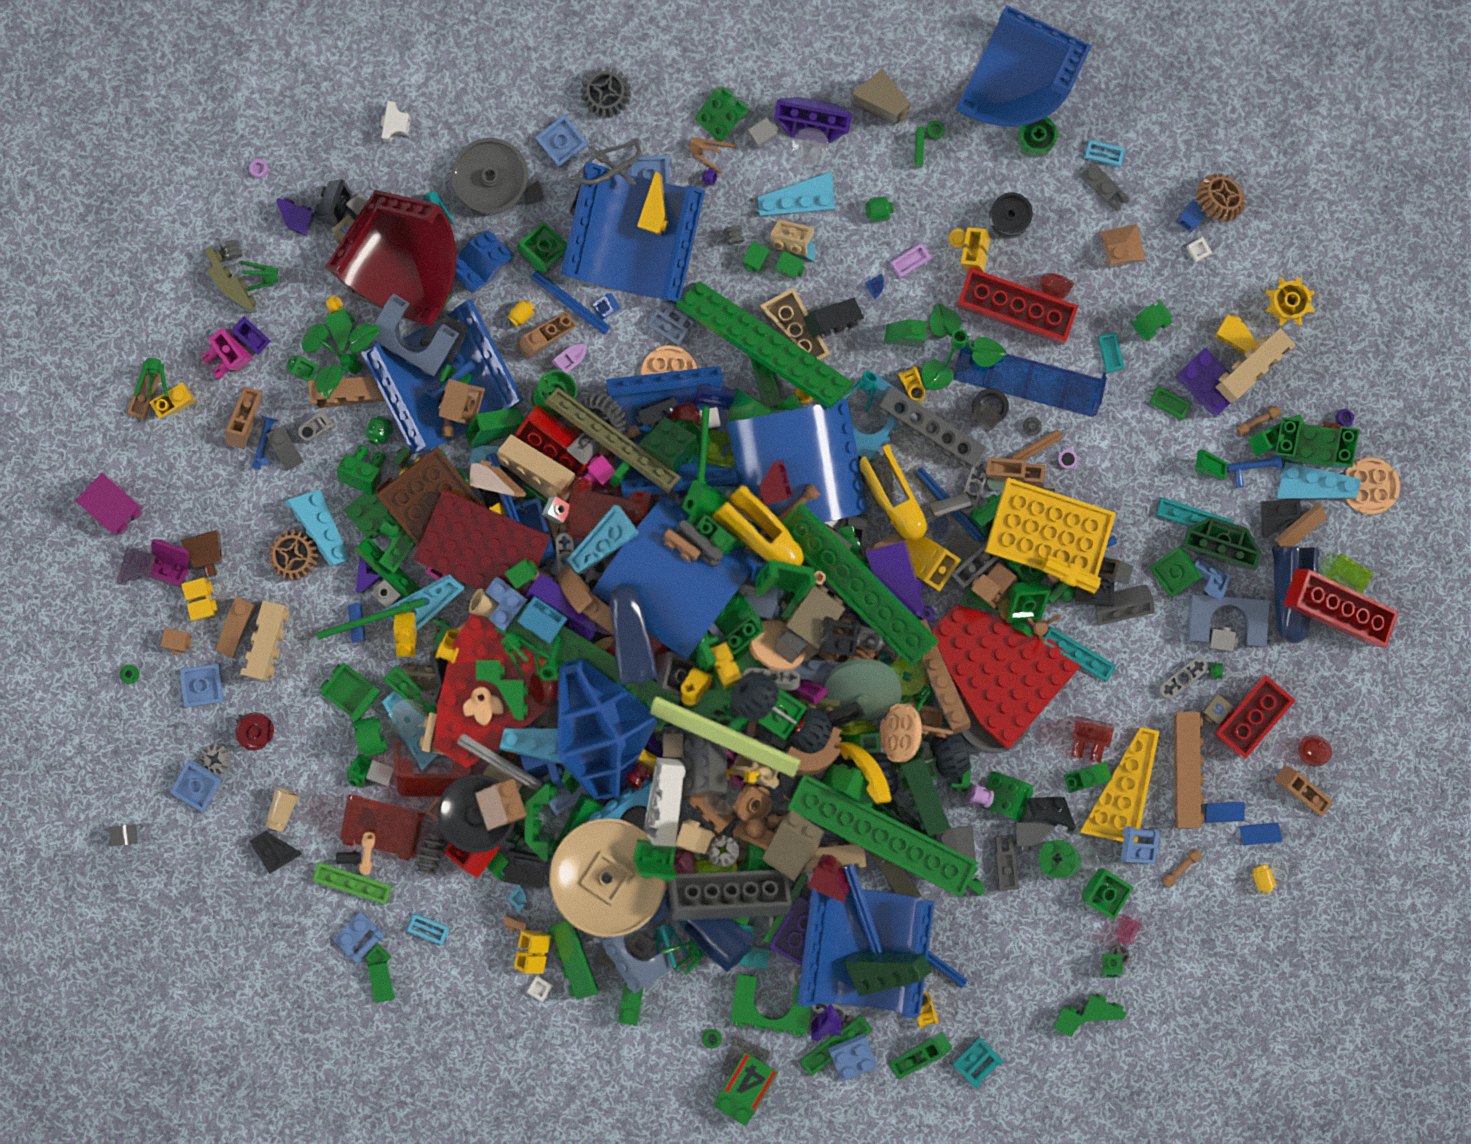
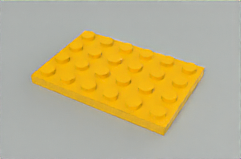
(1044, 523)

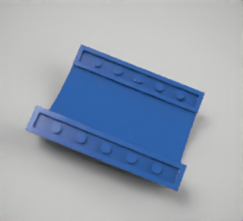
(615, 253)
(406, 385)
(643, 390)
(816, 450)
(676, 595)
(837, 933)

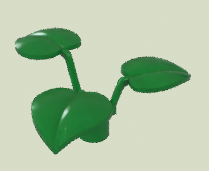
(947, 322)
(330, 377)

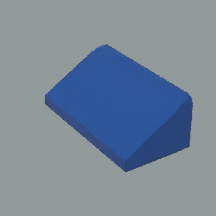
(355, 612)
(1224, 812)
(1260, 834)

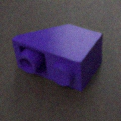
(295, 217)

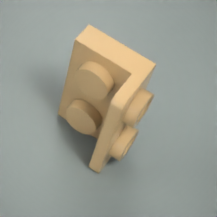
(791, 237)

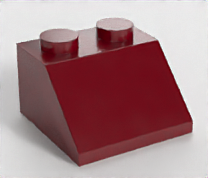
(775, 485)
(830, 878)

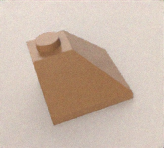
(1122, 246)

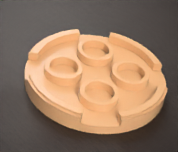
(667, 359)
(1377, 488)
(763, 647)
(900, 733)

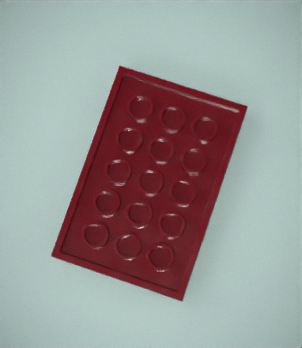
(477, 543)

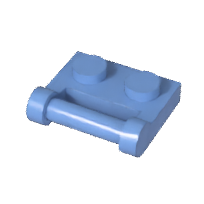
(1137, 851)
(354, 933)

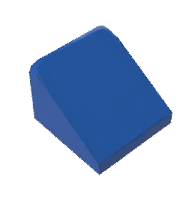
(606, 306)

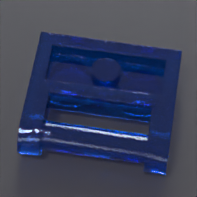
(714, 396)

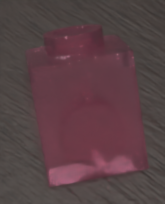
(1127, 930)

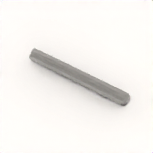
(499, 762)

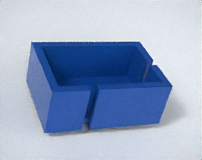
(538, 522)

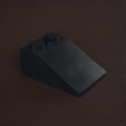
(333, 203)

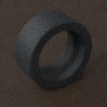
(996, 393)

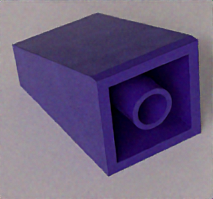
(896, 571)

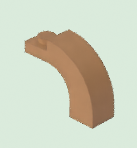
(817, 762)

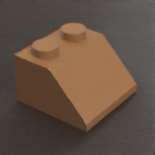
(461, 401)
(500, 804)

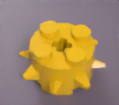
(1290, 291)

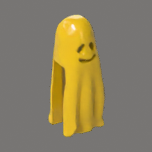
(905, 517)
(782, 546)

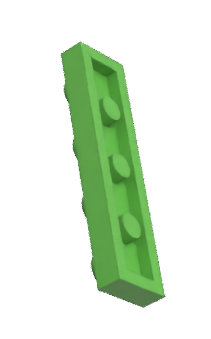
(352, 883)

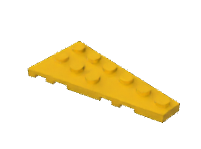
(1124, 795)

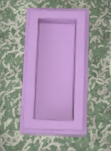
(910, 260)

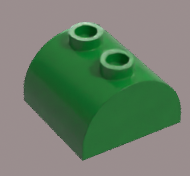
(984, 516)

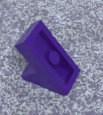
(250, 335)
(365, 580)
(826, 1022)

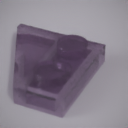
(135, 565)

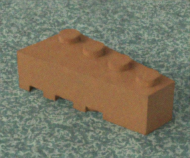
(348, 392)

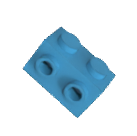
(542, 620)

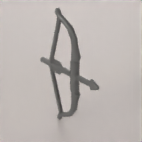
(603, 158)

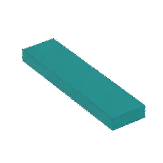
(1182, 513)
(1080, 654)

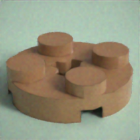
(745, 799)

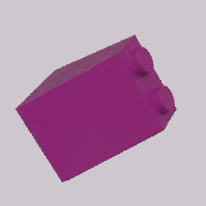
(109, 504)

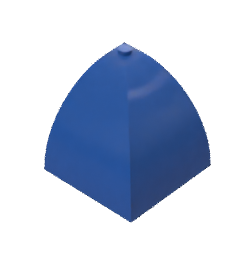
(1022, 72)

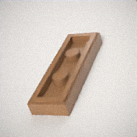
(140, 405)
(1302, 526)

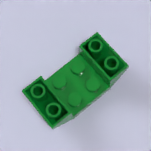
(1317, 444)
(739, 623)
(541, 843)

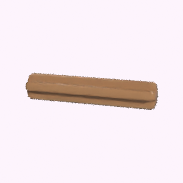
(1038, 446)

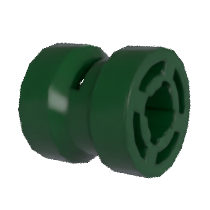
(517, 837)

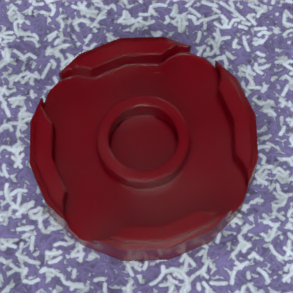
(254, 731)

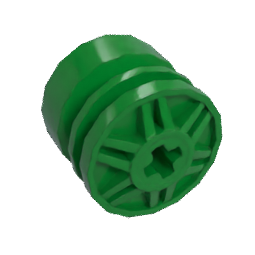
(548, 384)

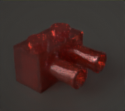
(1092, 732)

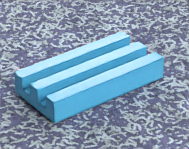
(1102, 160)
(443, 934)

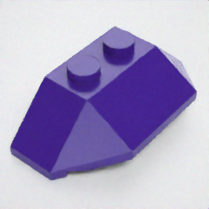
(802, 113)

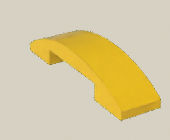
(878, 785)

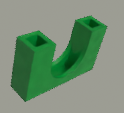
(744, 1010)

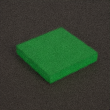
(1175, 571)

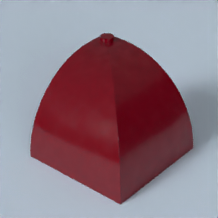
(401, 250)

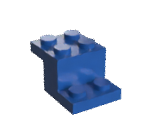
(481, 261)
(539, 767)

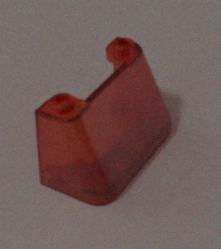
(589, 508)
(394, 827)

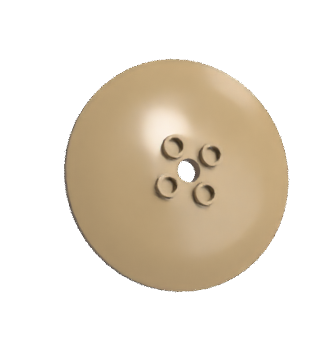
(577, 883)

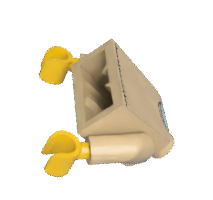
(754, 772)

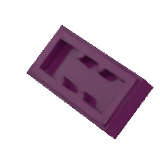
(809, 691)

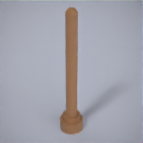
(810, 493)

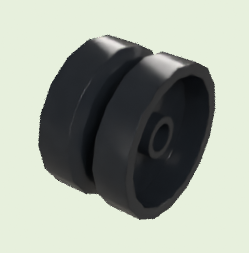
(1012, 226)

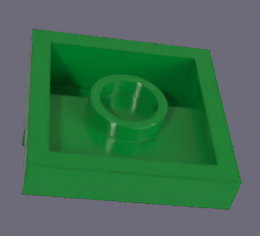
(367, 514)

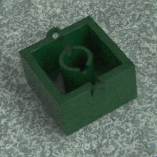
(670, 444)

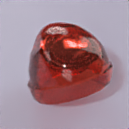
(1055, 285)
(686, 411)
(543, 691)
(1315, 750)

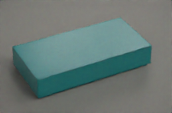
(1111, 352)

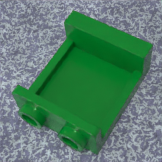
(785, 577)
(350, 691)

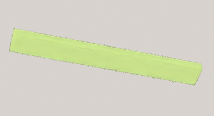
(724, 736)

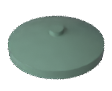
(867, 682)

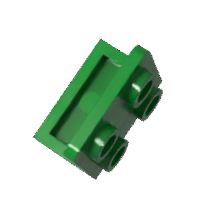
(721, 113)
(1009, 795)
(654, 860)

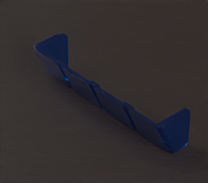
(1034, 382)

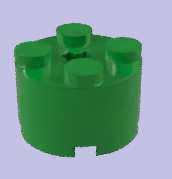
(1038, 147)
(1152, 319)
(369, 738)
(1059, 870)

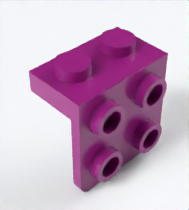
(170, 563)

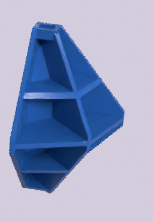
(599, 728)

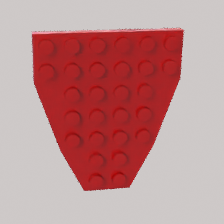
(479, 642)
(1000, 670)

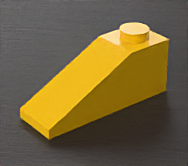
(654, 211)
(1235, 334)

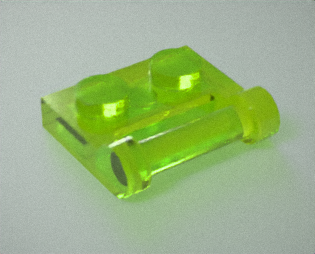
(715, 449)
(1351, 572)

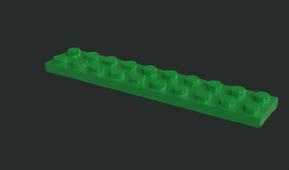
(764, 345)
(859, 586)
(575, 647)
(882, 836)

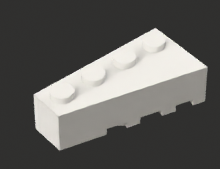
(664, 802)

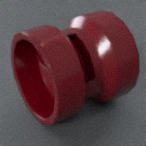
(637, 776)

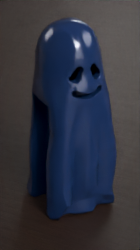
(1291, 624)
(631, 640)
(718, 939)

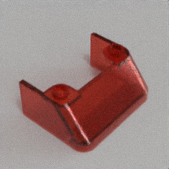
(423, 785)

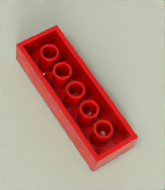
(1017, 306)
(1340, 608)

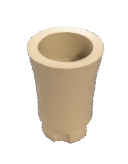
(482, 604)
(281, 808)

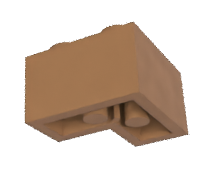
(994, 585)

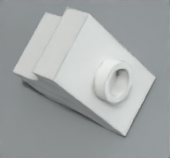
(394, 123)

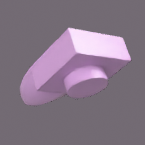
(570, 357)

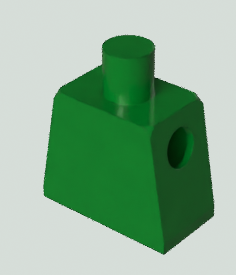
(701, 501)

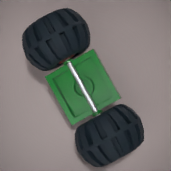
(761, 700)
(948, 754)

